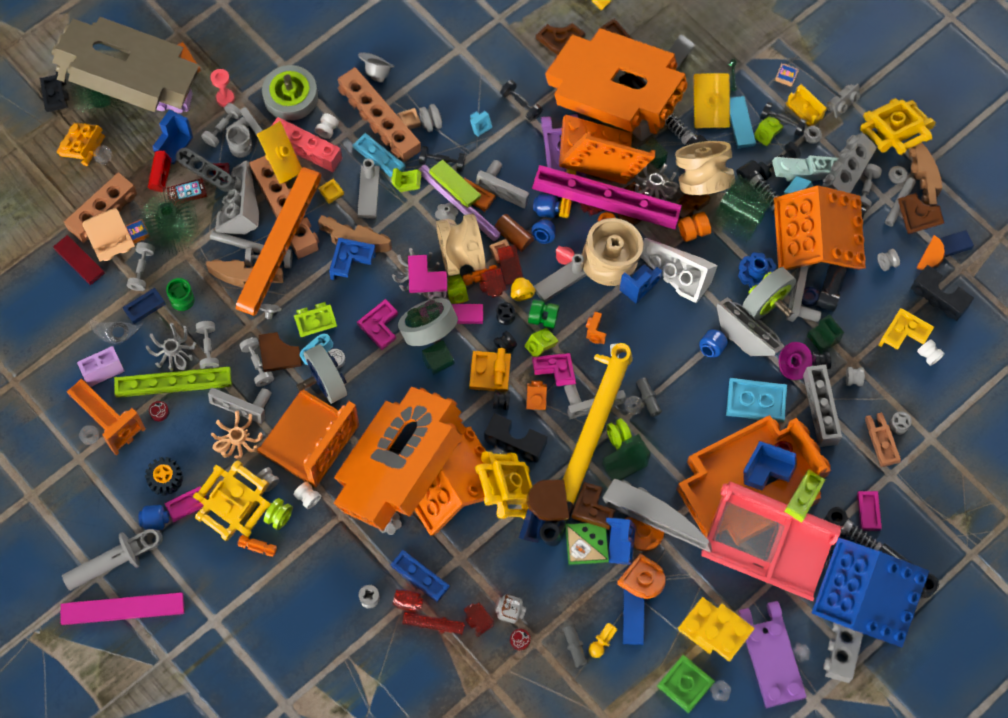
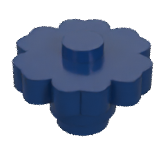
(755, 268)

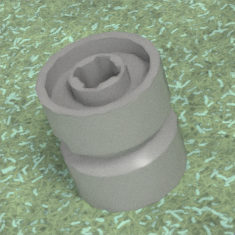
(239, 141)

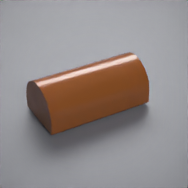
(514, 232)

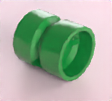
(180, 294)
(537, 311)

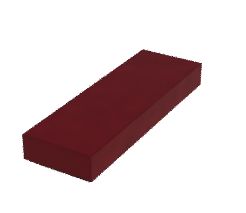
(78, 260)

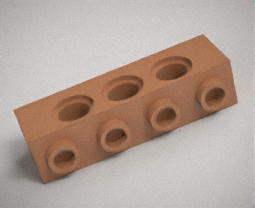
(102, 198)

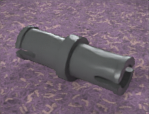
(648, 397)
(575, 645)

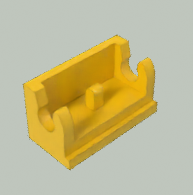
(806, 106)

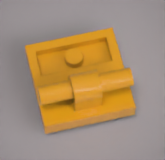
(81, 142)
(490, 370)

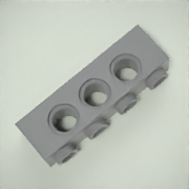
(850, 164)
(822, 405)
(842, 670)

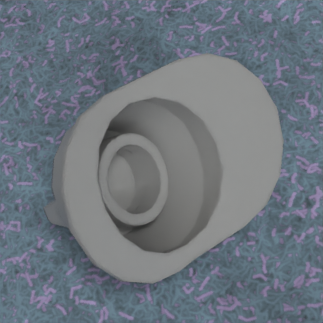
(375, 66)

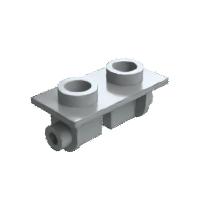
(848, 95)

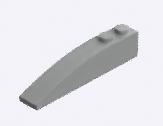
(653, 512)

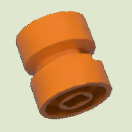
(694, 226)

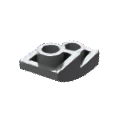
(681, 49)

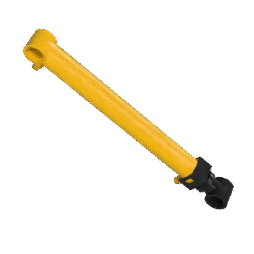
(590, 434)

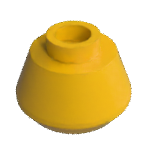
(522, 289)

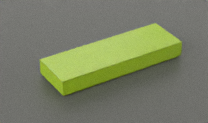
(455, 183)
(804, 495)

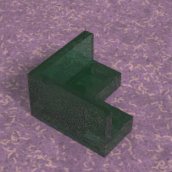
(628, 460)

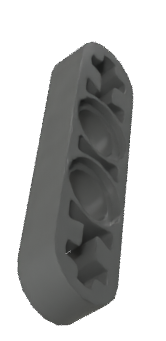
(205, 169)

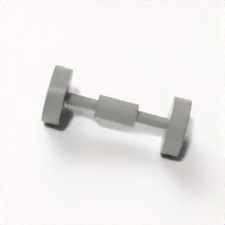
(210, 138)
(872, 172)
(146, 250)
(249, 257)
(205, 328)
(250, 345)

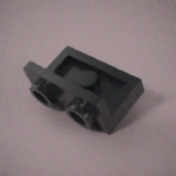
(53, 93)

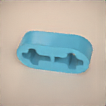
(323, 339)

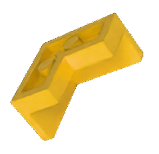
(904, 325)

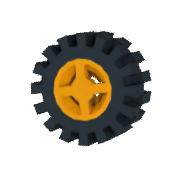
(161, 469)

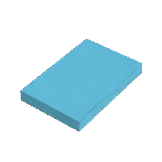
(756, 399)

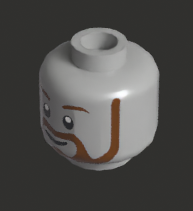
(509, 608)

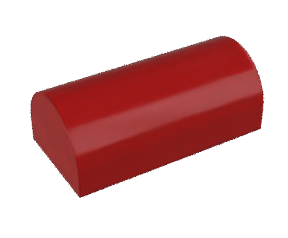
(159, 171)

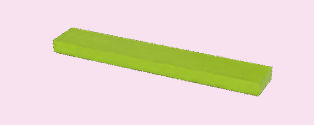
(172, 382)

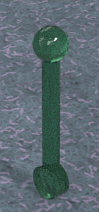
(732, 63)

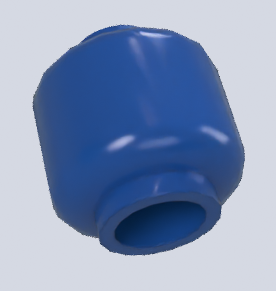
(546, 205)
(713, 343)
(153, 517)

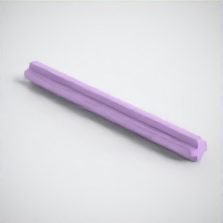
(483, 224)

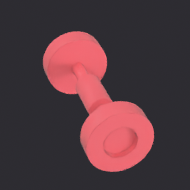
(220, 79)

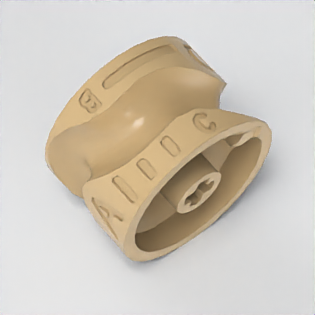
(705, 167)
(460, 244)
(611, 250)

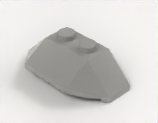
(749, 334)

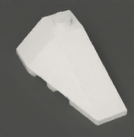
(684, 271)

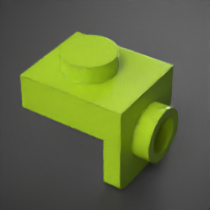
(767, 130)
(406, 180)
(456, 289)
(540, 342)

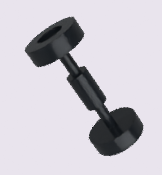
(508, 89)
(784, 119)
(791, 150)
(424, 155)

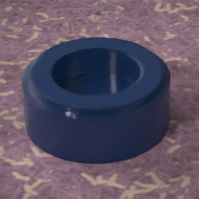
(810, 296)

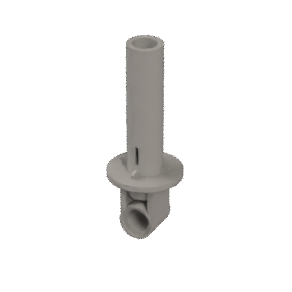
(129, 551)

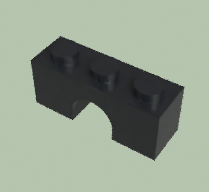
(952, 304)
(528, 447)

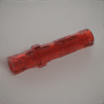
(429, 622)

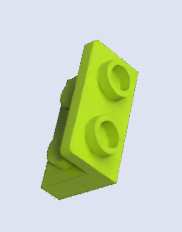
(315, 320)

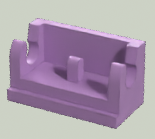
(100, 366)

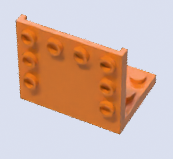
(600, 150)
(818, 228)
(310, 437)
(454, 485)

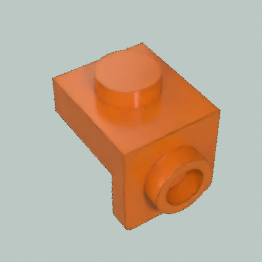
(593, 324)
(536, 395)

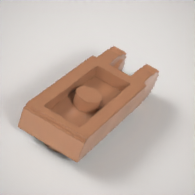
(883, 441)

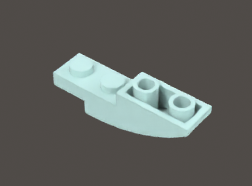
(811, 169)

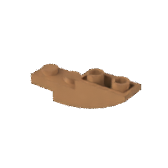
(927, 172)
(360, 234)
(235, 272)

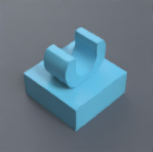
(480, 123)

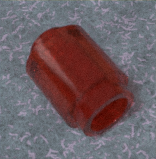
(408, 600)

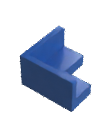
(175, 134)
(346, 253)
(640, 283)
(767, 462)
(621, 541)

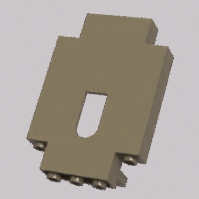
(147, 77)

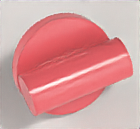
(564, 255)

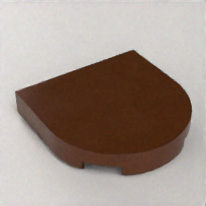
(548, 500)

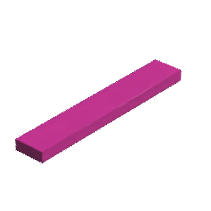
(122, 608)

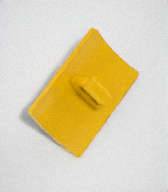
(711, 100)
(279, 152)

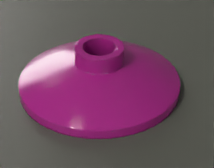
(801, 360)

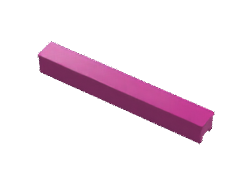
(607, 197)

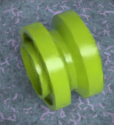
(618, 433)
(278, 513)

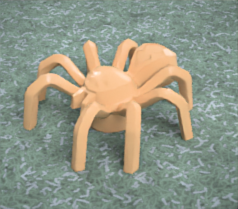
(236, 436)

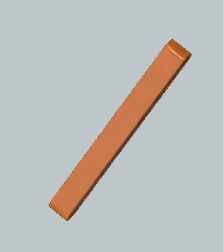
(278, 241)

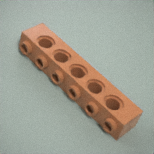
(355, 80)
(260, 169)

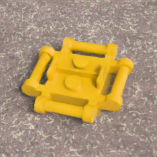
(897, 123)
(506, 483)
(232, 500)

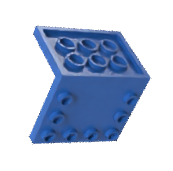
(870, 592)

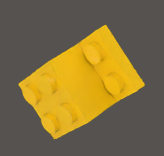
(716, 629)

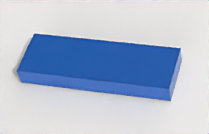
(420, 576)
(633, 619)

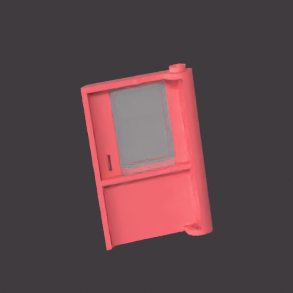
(758, 531)

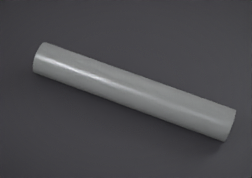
(895, 211)
(235, 241)

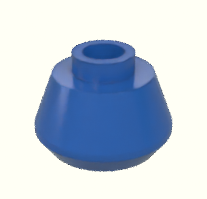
(543, 231)

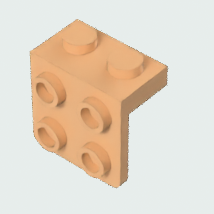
(108, 234)

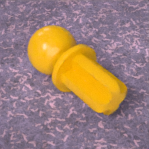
(596, 649)

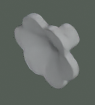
(446, 211)
(269, 309)
(393, 525)

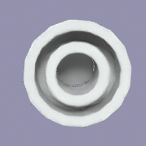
(326, 127)
(930, 352)
(307, 495)

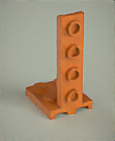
(117, 428)

